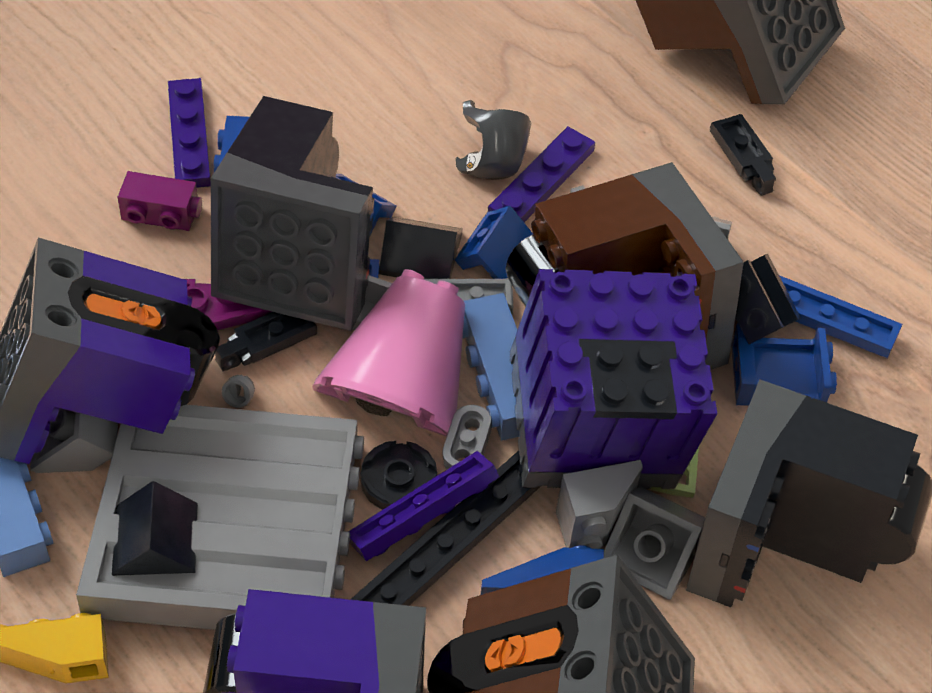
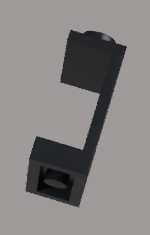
(763, 300)

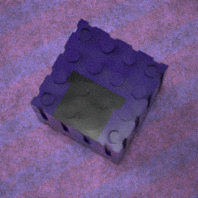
(610, 376)

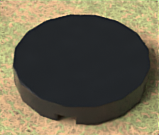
(395, 471)

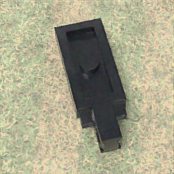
(745, 152)
(263, 338)

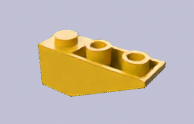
(58, 649)

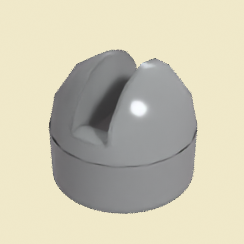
(232, 389)

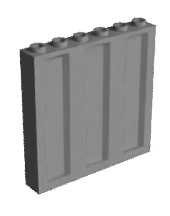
(266, 519)

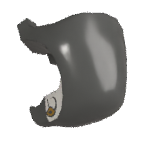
(504, 142)

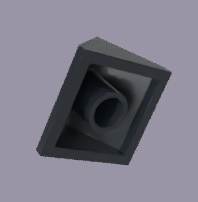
(419, 247)
(155, 533)

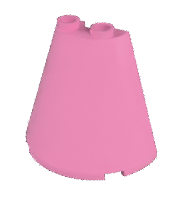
(404, 353)

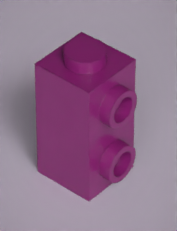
(159, 201)

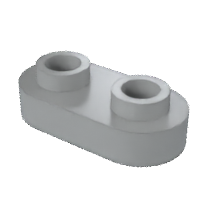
(462, 441)

